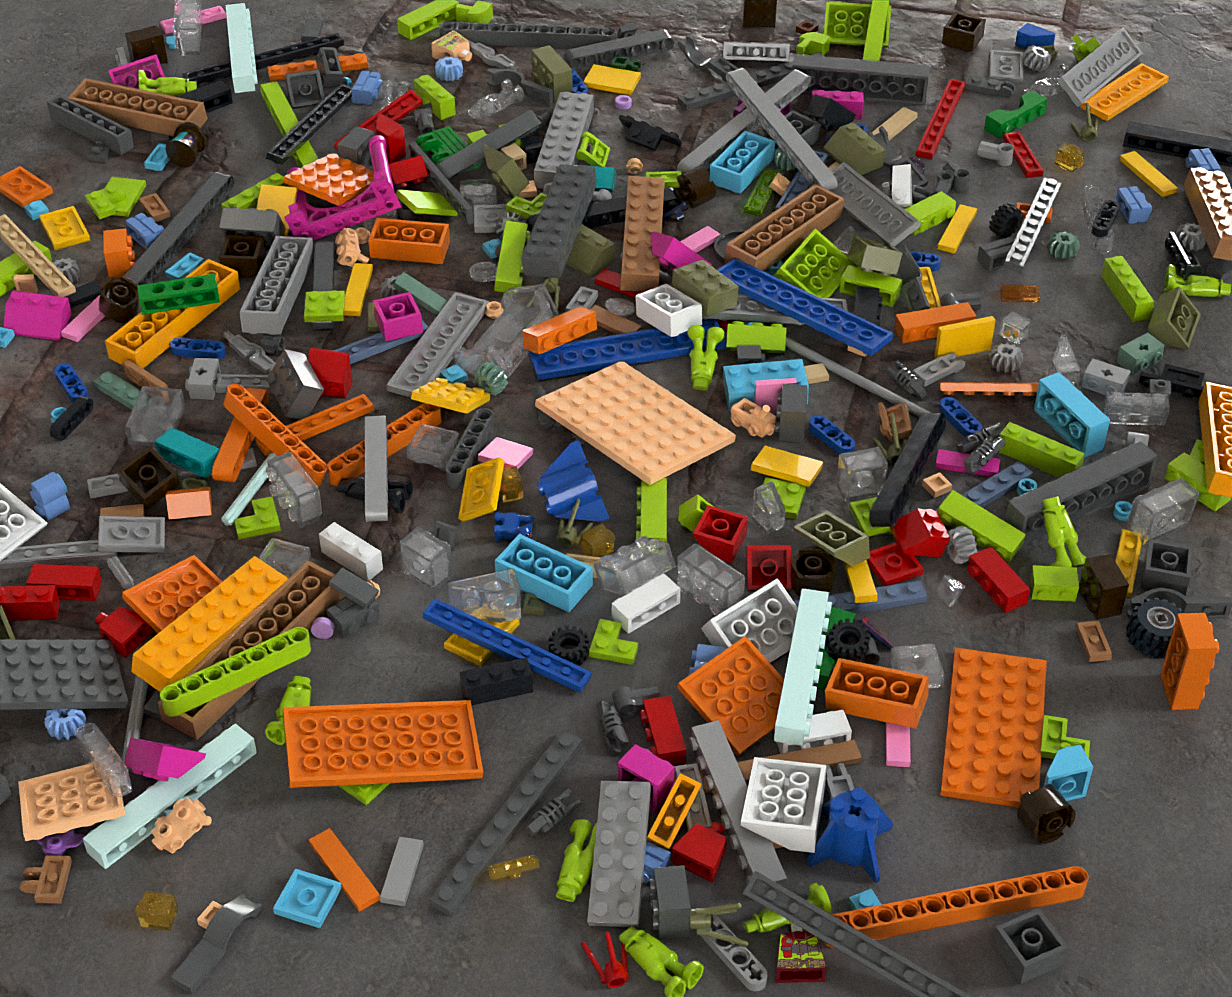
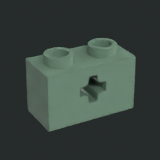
(1140, 353)

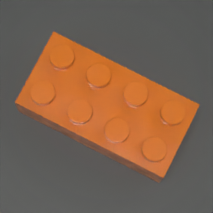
(409, 241)
(1189, 661)
(877, 693)

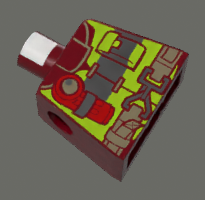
(799, 957)

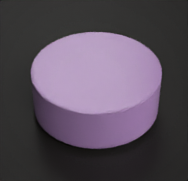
(623, 102)
(322, 628)

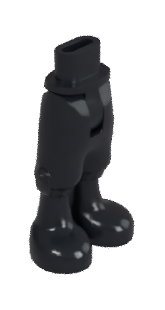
(397, 491)

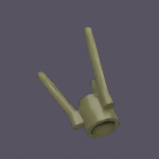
(1088, 132)
(552, 286)
(894, 450)
(567, 536)
(701, 918)

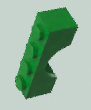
(1001, 121)
(827, 662)

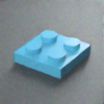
(307, 898)

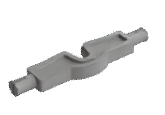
(487, 55)
(246, 349)

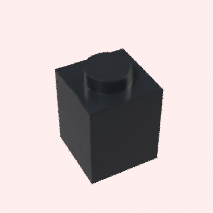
(532, 148)

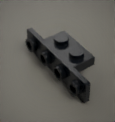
(646, 135)
(1184, 260)
(1182, 380)

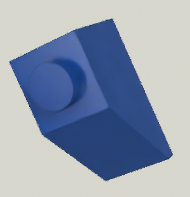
(1034, 35)

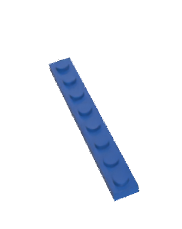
(507, 645)

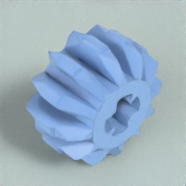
(449, 69)
(63, 722)

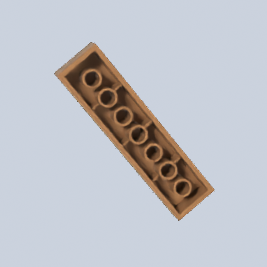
(138, 107)
(1212, 205)
(642, 217)
(786, 228)

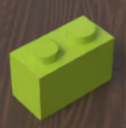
(1054, 583)

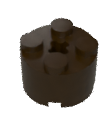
(696, 186)
(119, 299)
(812, 570)
(1045, 813)

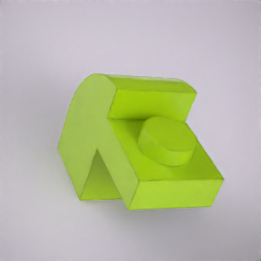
(480, 12)
(813, 43)
(1084, 49)

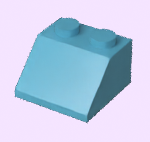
(1070, 772)

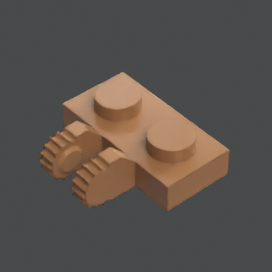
(47, 881)

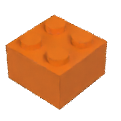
(118, 252)

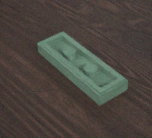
(420, 293)

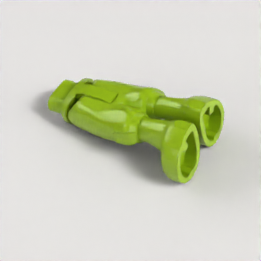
(166, 85)
(1196, 285)
(703, 362)
(1061, 531)
(296, 695)
(577, 863)
(769, 921)
(656, 958)

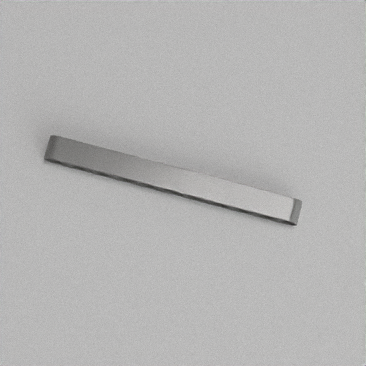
(780, 129)
(713, 147)

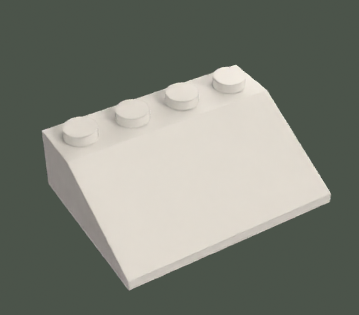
(17, 522)
(762, 617)
(785, 802)

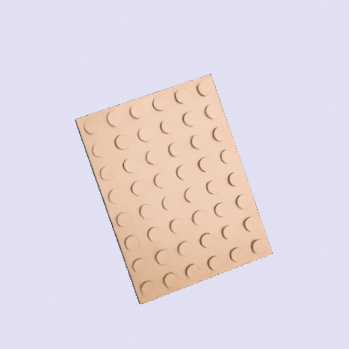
(635, 422)

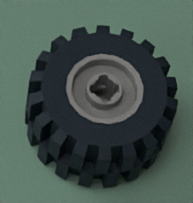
(1152, 626)

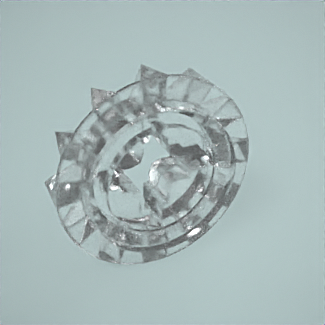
(487, 268)
(620, 306)

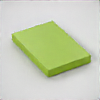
(133, 190)
(426, 203)

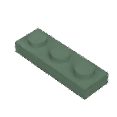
(117, 389)

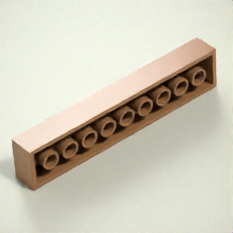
(292, 605)

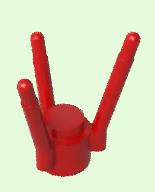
(614, 973)

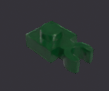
(625, 63)

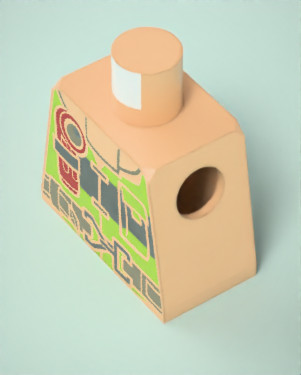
(451, 45)

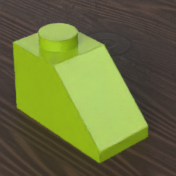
(692, 511)

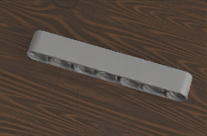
(376, 469)

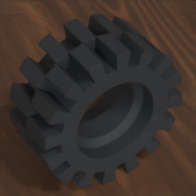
(1005, 220)
(848, 629)
(572, 637)

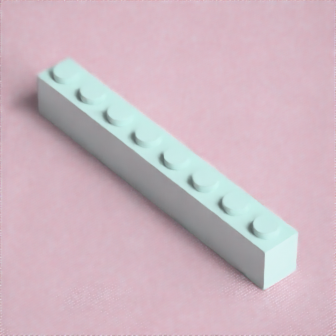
(801, 667)
(119, 836)

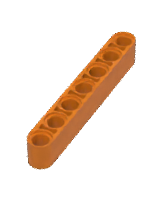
(272, 431)
(399, 435)
(236, 444)

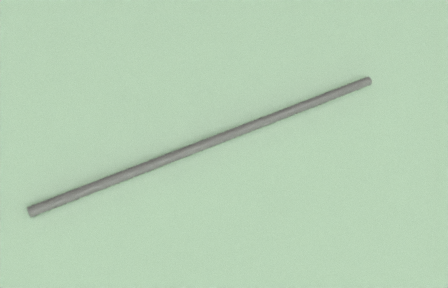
(834, 367)

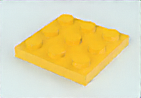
(451, 396)

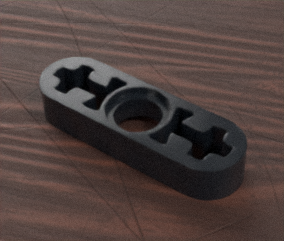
(1105, 223)
(71, 418)

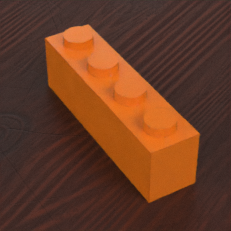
(925, 323)
(559, 330)

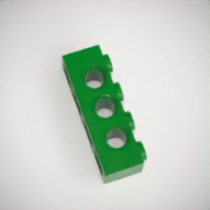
(178, 294)

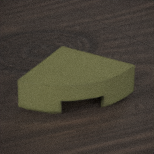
(533, 605)

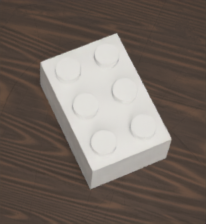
(668, 310)

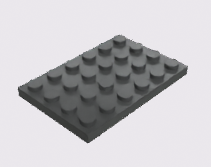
(60, 675)

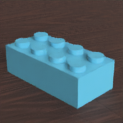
(742, 162)
(741, 379)
(1071, 414)
(546, 572)

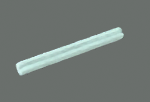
(247, 493)

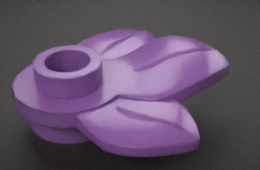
(58, 843)

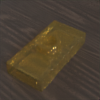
(512, 868)

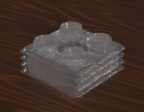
(432, 445)
(285, 556)
(919, 660)

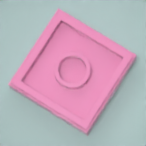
(767, 392)
(511, 452)

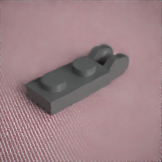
(990, 86)

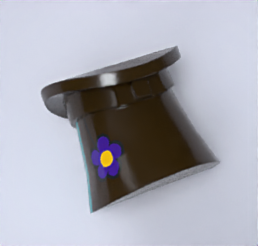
(185, 145)

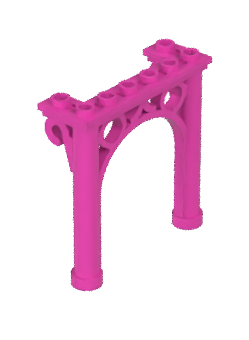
(351, 212)

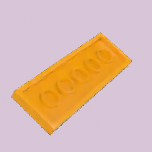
(1125, 91)

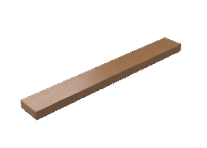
(830, 754)

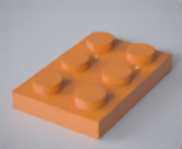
(23, 187)

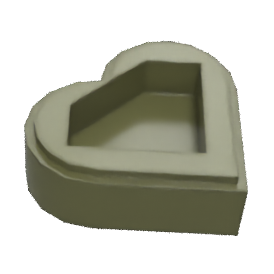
(1053, 50)
(190, 482)

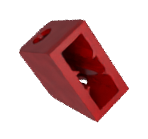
(123, 629)
(701, 850)

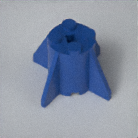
(569, 480)
(852, 831)

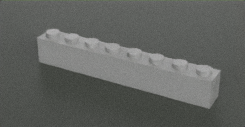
(729, 796)

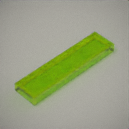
(761, 193)

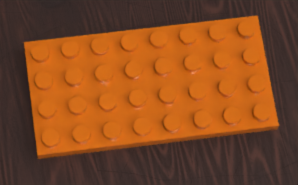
(993, 727)
(381, 743)

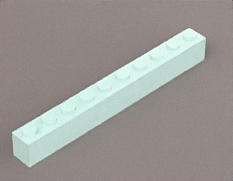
(241, 48)

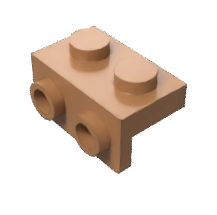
(902, 420)

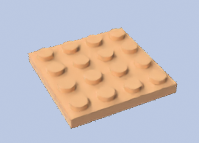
(65, 802)

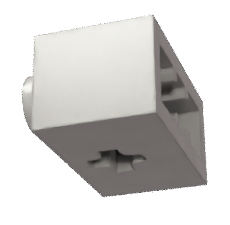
(1105, 377)
(203, 378)

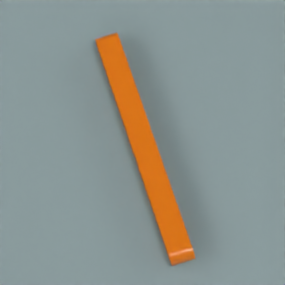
(970, 903)

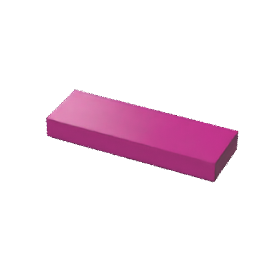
(955, 462)

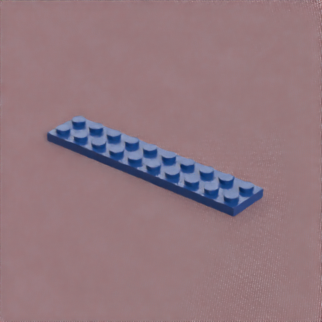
(806, 307)
(605, 351)

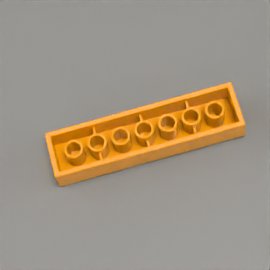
(150, 334)
(1216, 430)
(205, 625)

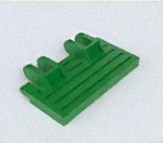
(442, 144)

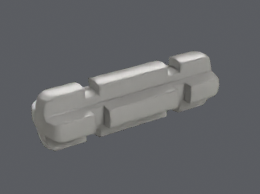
(120, 572)

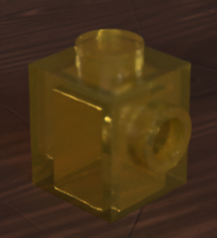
(1070, 157)
(511, 485)
(597, 541)
(157, 910)

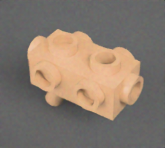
(348, 248)
(754, 418)
(176, 828)

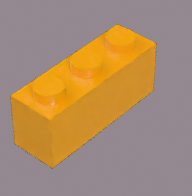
(674, 812)

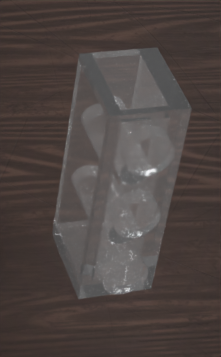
(1136, 408)

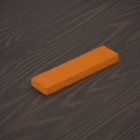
(344, 869)

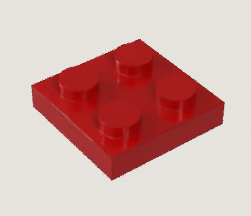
(892, 565)

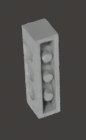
(756, 51)

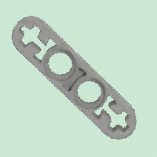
(727, 952)

